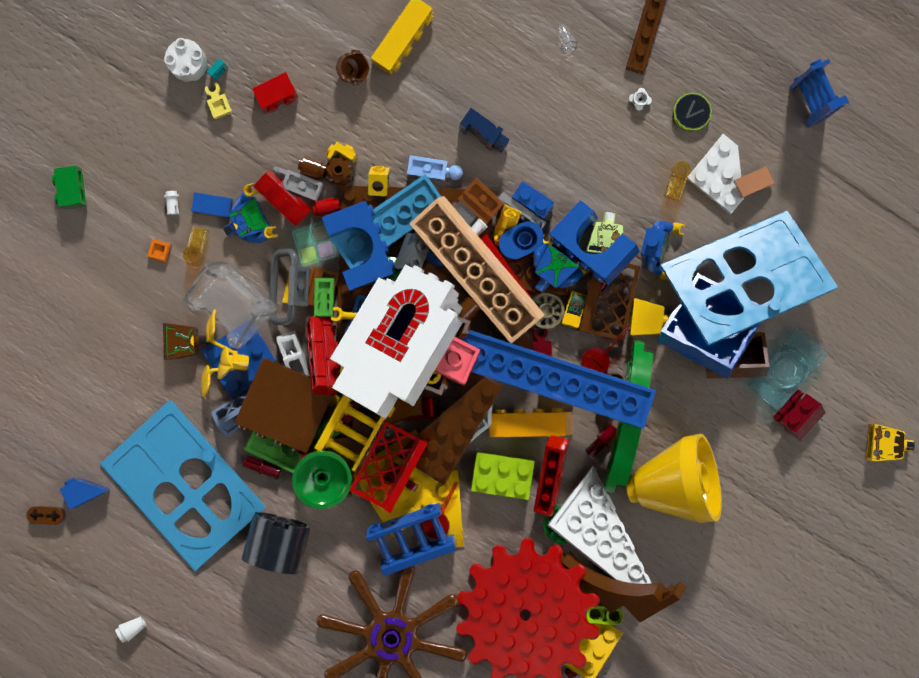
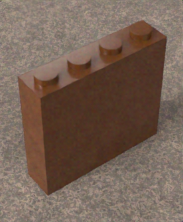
(282, 406)

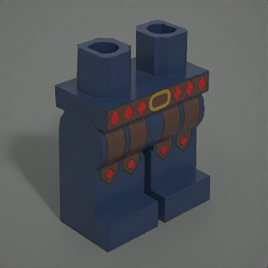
(484, 130)

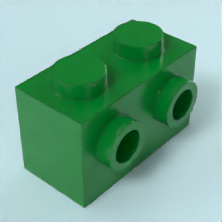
(69, 187)

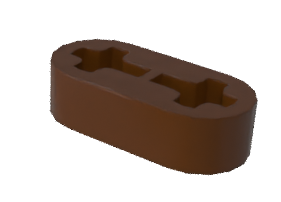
(46, 510)

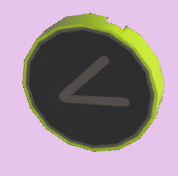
(692, 112)

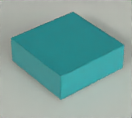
(217, 69)

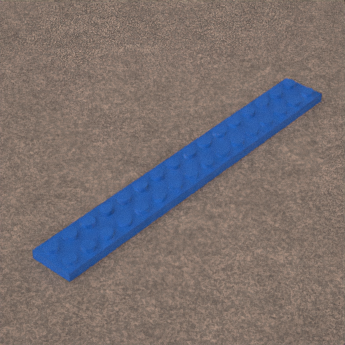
(548, 375)

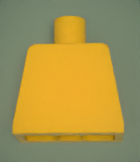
(646, 318)

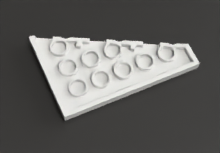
(594, 529)

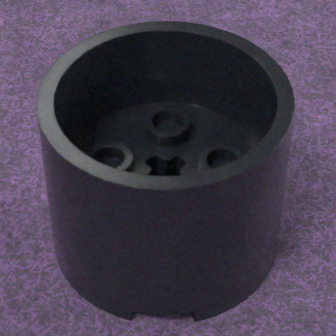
(276, 543)

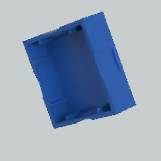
(684, 337)

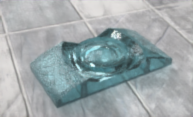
(789, 369)

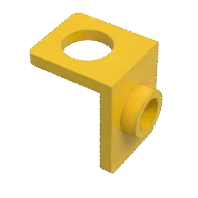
(378, 173)

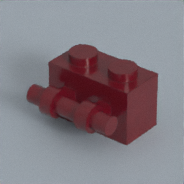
(802, 416)

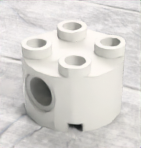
(186, 60)

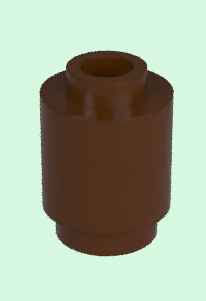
(312, 167)

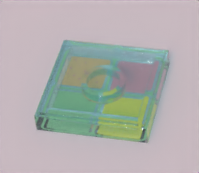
(313, 244)

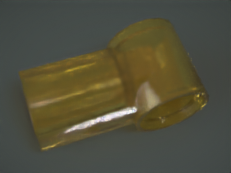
(677, 182)
(196, 243)

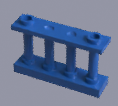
(818, 93)
(417, 555)

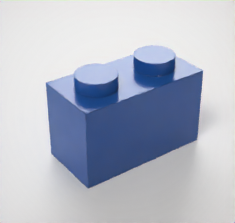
(533, 200)

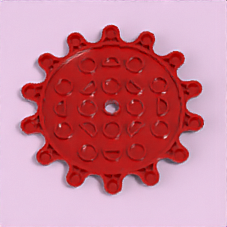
(555, 606)

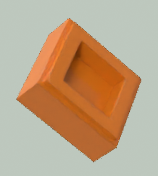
(159, 250)

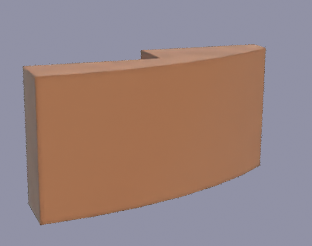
(753, 182)

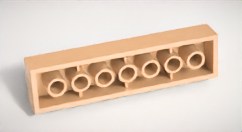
(476, 269)

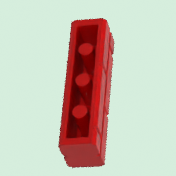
(321, 348)
(551, 475)

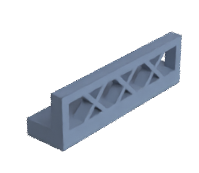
(226, 424)

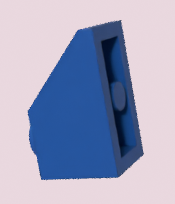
(81, 491)

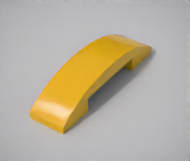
(453, 512)

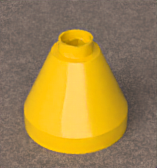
(680, 481)

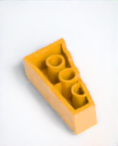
(531, 424)

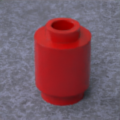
(326, 207)

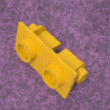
(508, 219)

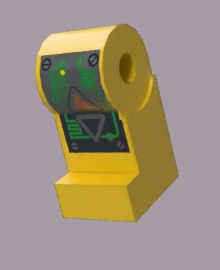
(574, 310)

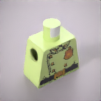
(604, 234)

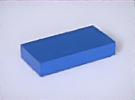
(211, 205)

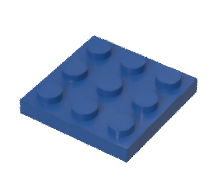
(239, 381)

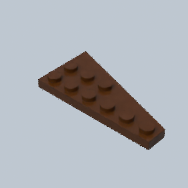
(454, 430)

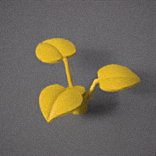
(227, 361)

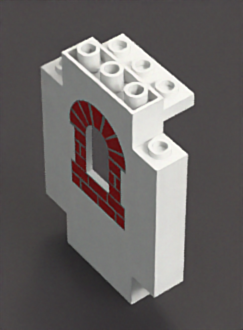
(387, 369)

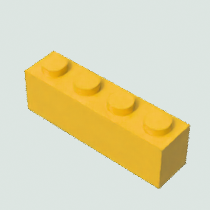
(402, 35)

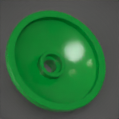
(326, 491)

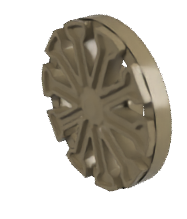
(548, 310)

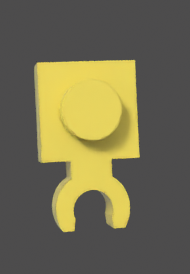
(219, 103)

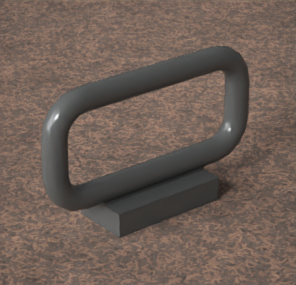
(297, 285)

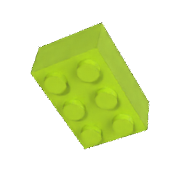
(502, 475)

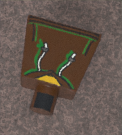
(181, 341)

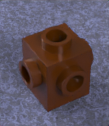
(344, 176)

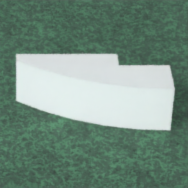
(292, 352)

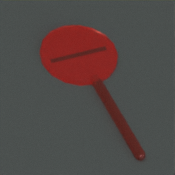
(599, 359)
(427, 525)

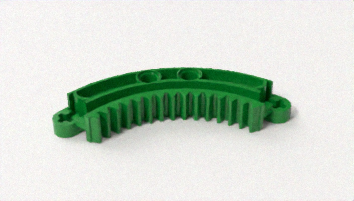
(627, 435)

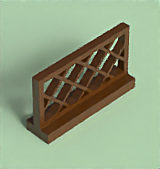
(591, 301)

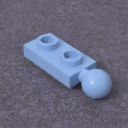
(433, 168)

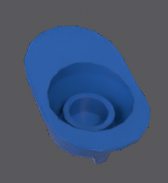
(521, 240)

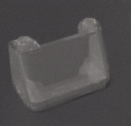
(239, 302)

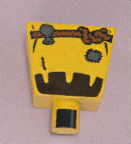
(886, 443)

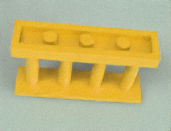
(336, 424)

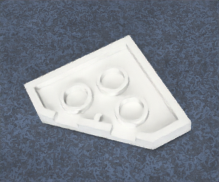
(717, 172)

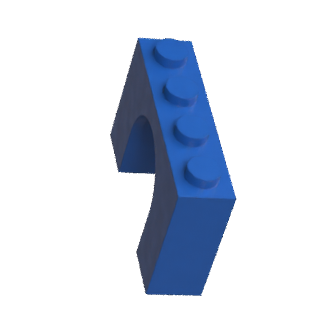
(360, 218)
(604, 265)

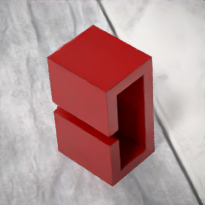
(275, 92)

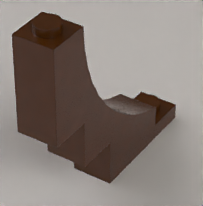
(638, 599)

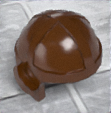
(352, 67)

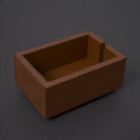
(753, 361)

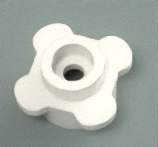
(640, 94)

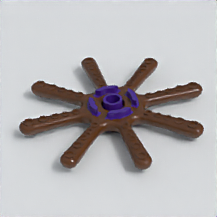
(387, 623)

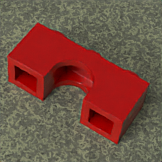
(273, 190)

